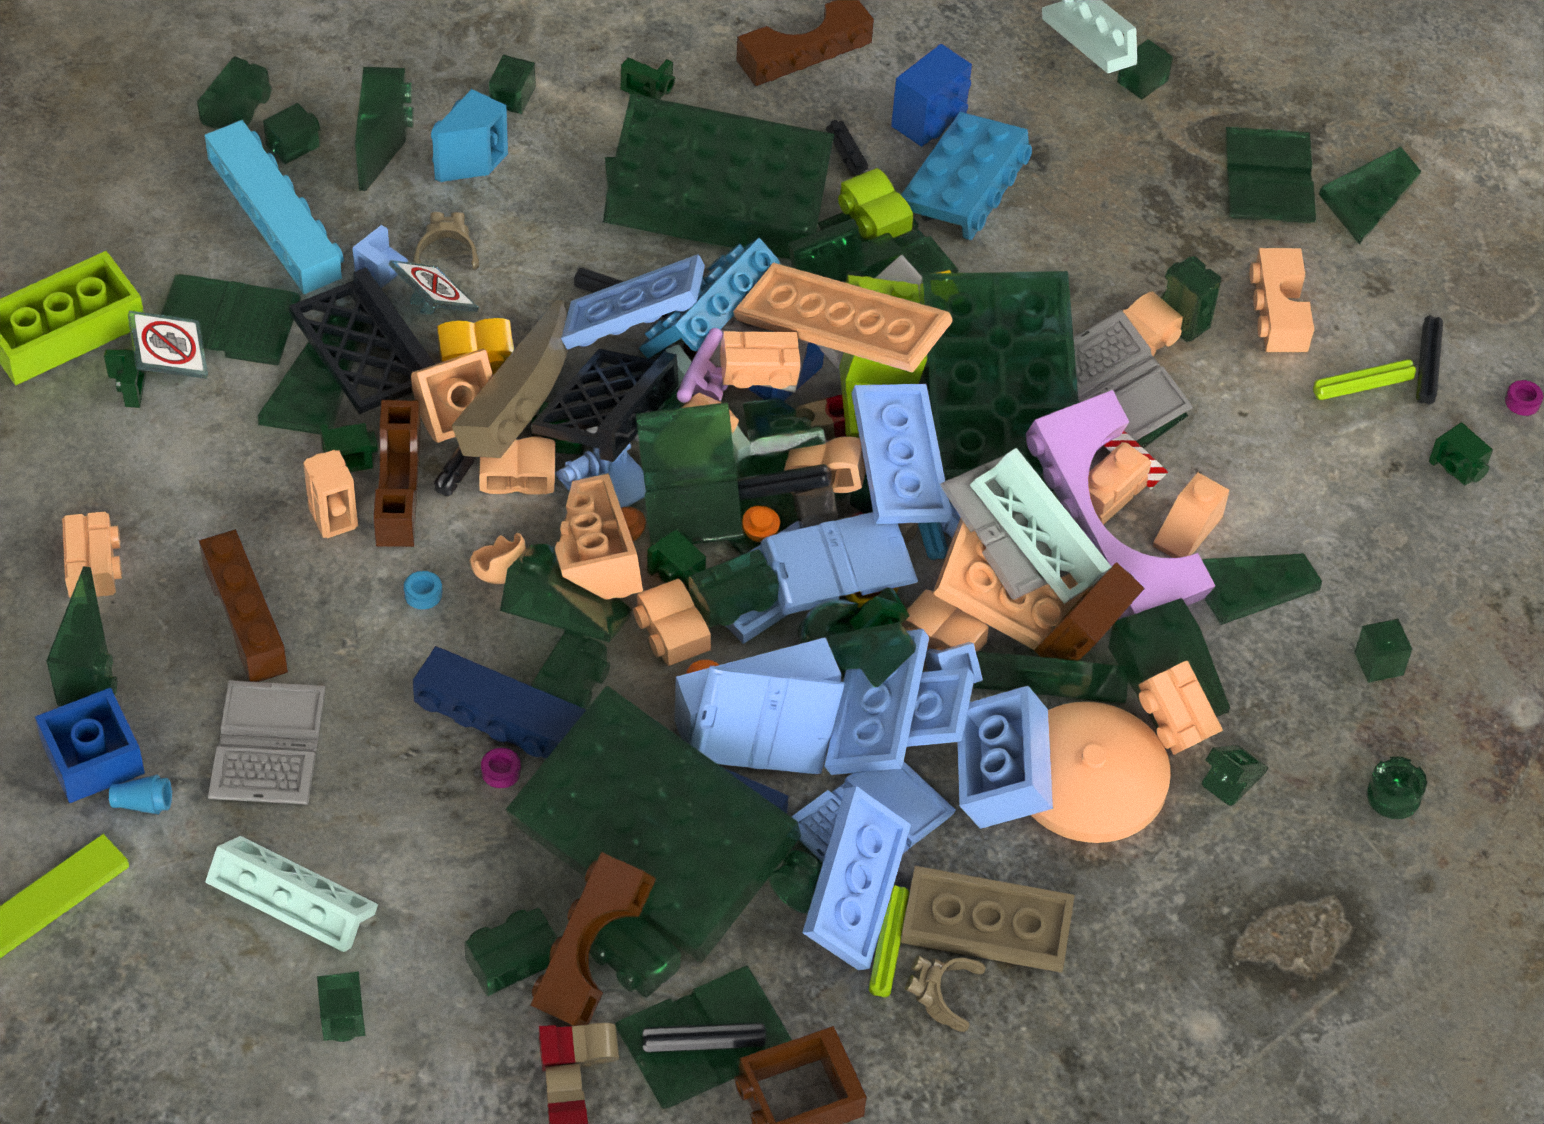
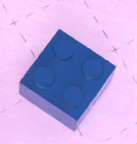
(931, 95)
(90, 745)

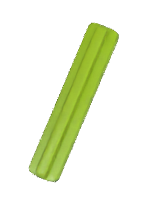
(1364, 379)
(889, 943)

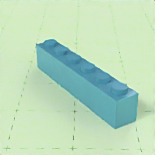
(274, 206)

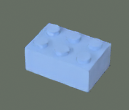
(1005, 758)

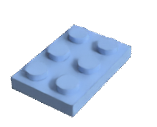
(941, 707)

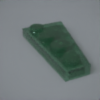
(308, 391)

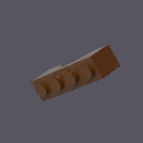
(772, 54)
(398, 473)
(245, 606)
(610, 893)

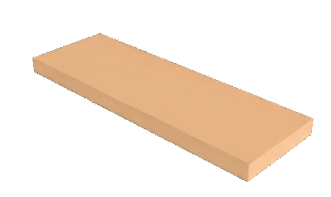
(843, 316)

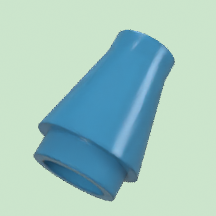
(143, 795)

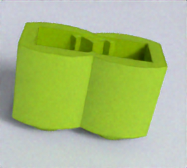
(875, 205)

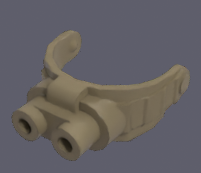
(446, 227)
(927, 982)

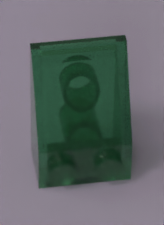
(381, 120)
(541, 594)
(1160, 640)
(80, 654)

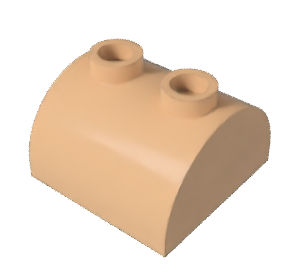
(448, 389)

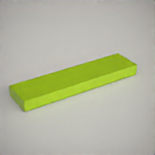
(58, 891)

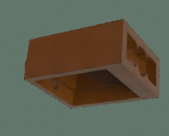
(1091, 616)
(821, 1046)

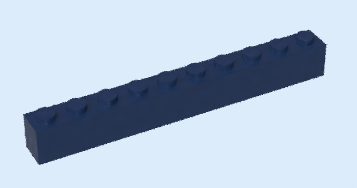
(510, 708)

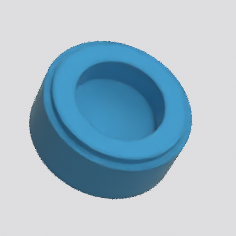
(422, 590)

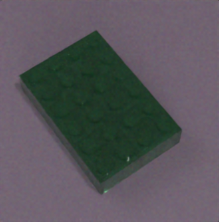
(716, 176)
(997, 362)
(662, 807)

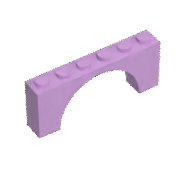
(1065, 449)

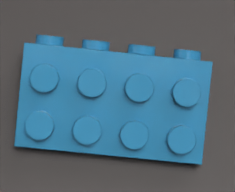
(968, 172)
(719, 295)

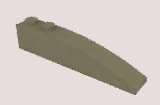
(515, 390)

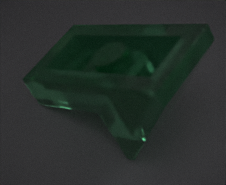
(873, 650)
(1232, 773)

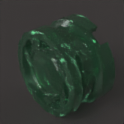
(1396, 787)
(796, 880)

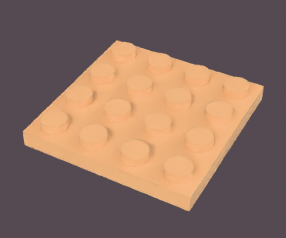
(974, 588)

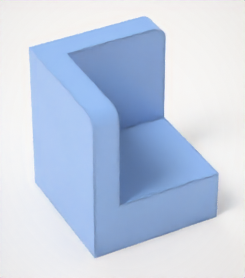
(375, 254)
(953, 658)

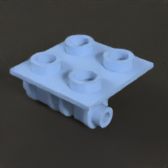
(624, 473)

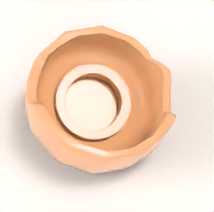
(492, 561)

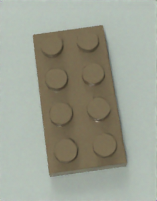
(988, 919)

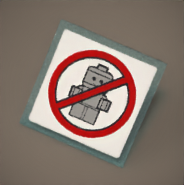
(433, 287)
(167, 344)

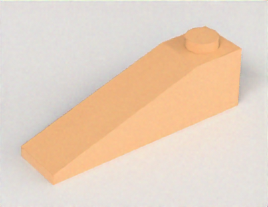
(596, 541)

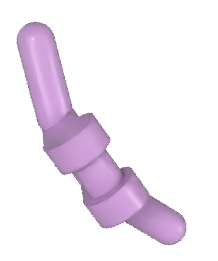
(703, 374)

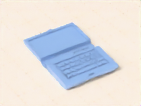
(837, 561)
(766, 720)
(896, 789)

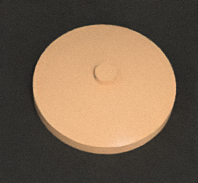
(1104, 773)

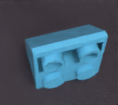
(470, 138)

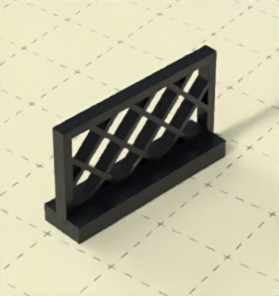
(386, 323)
(619, 426)

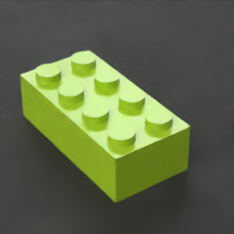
(64, 316)

